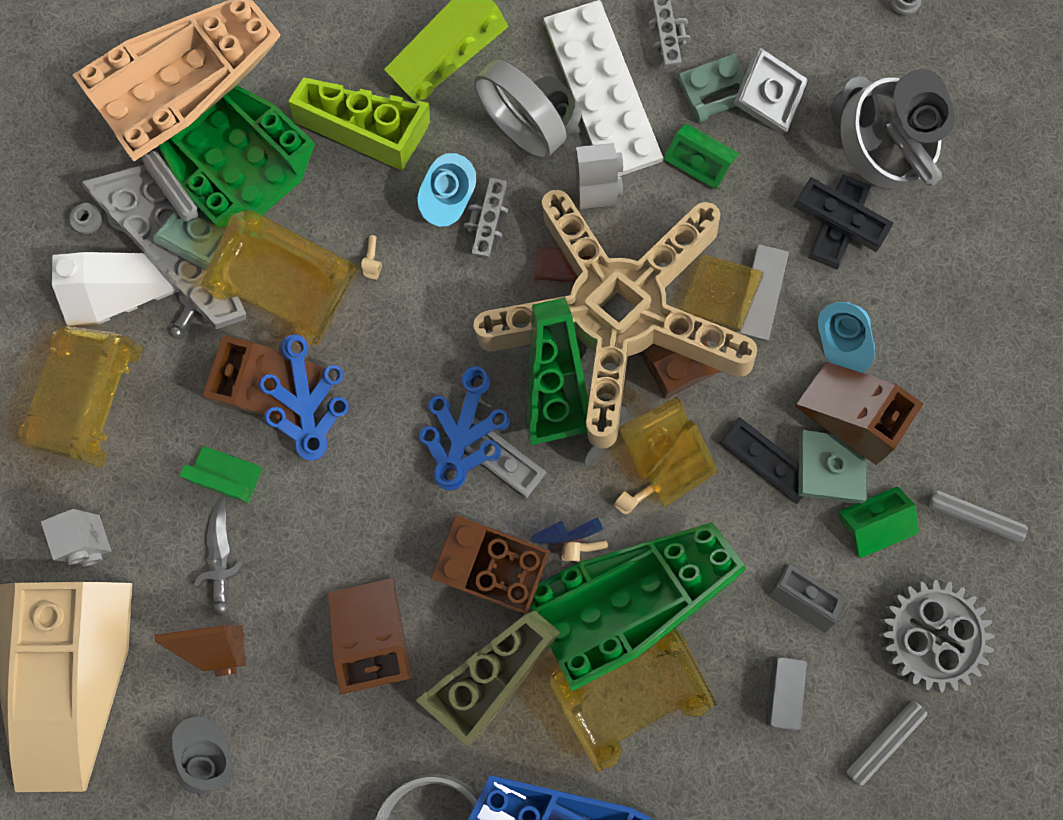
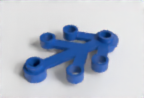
(304, 402)
(462, 434)

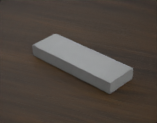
(762, 312)
(511, 466)

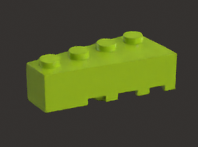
(446, 45)
(365, 122)

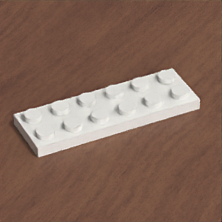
(602, 84)

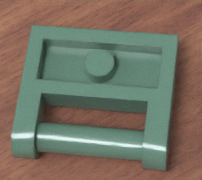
(709, 81)

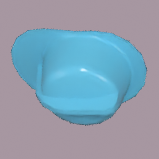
(446, 189)
(847, 336)

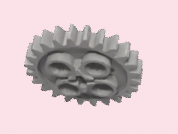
(948, 609)

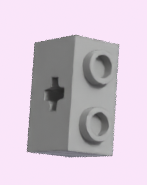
(76, 537)

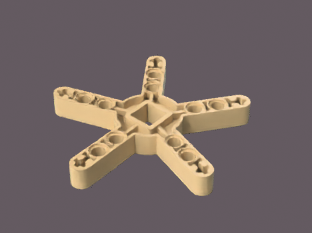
(641, 285)

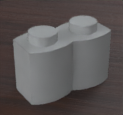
(598, 175)

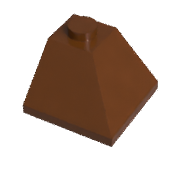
(674, 371)
(208, 648)

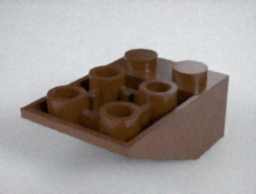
(237, 373)
(860, 409)
(490, 564)
(368, 636)

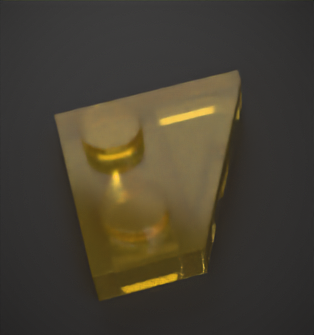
(682, 465)

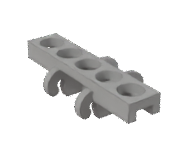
(673, 44)
(484, 210)

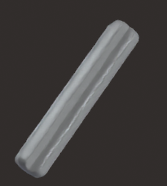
(914, 153)
(170, 186)
(978, 516)
(886, 743)

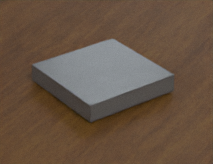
(770, 91)

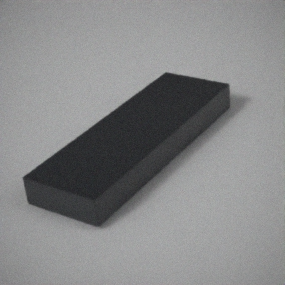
(843, 214)
(831, 244)
(764, 458)

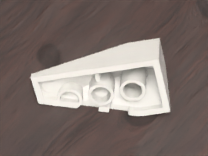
(104, 284)

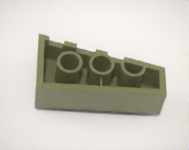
(487, 680)

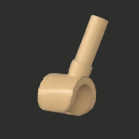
(369, 266)
(627, 503)
(572, 550)

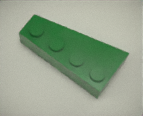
(555, 376)

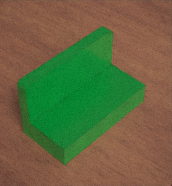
(700, 155)
(223, 474)
(880, 521)

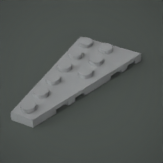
(140, 210)

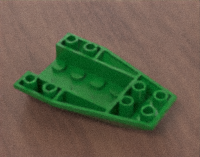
(238, 156)
(632, 598)

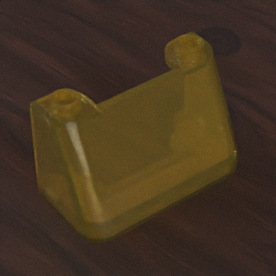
(280, 274)
(77, 393)
(633, 698)

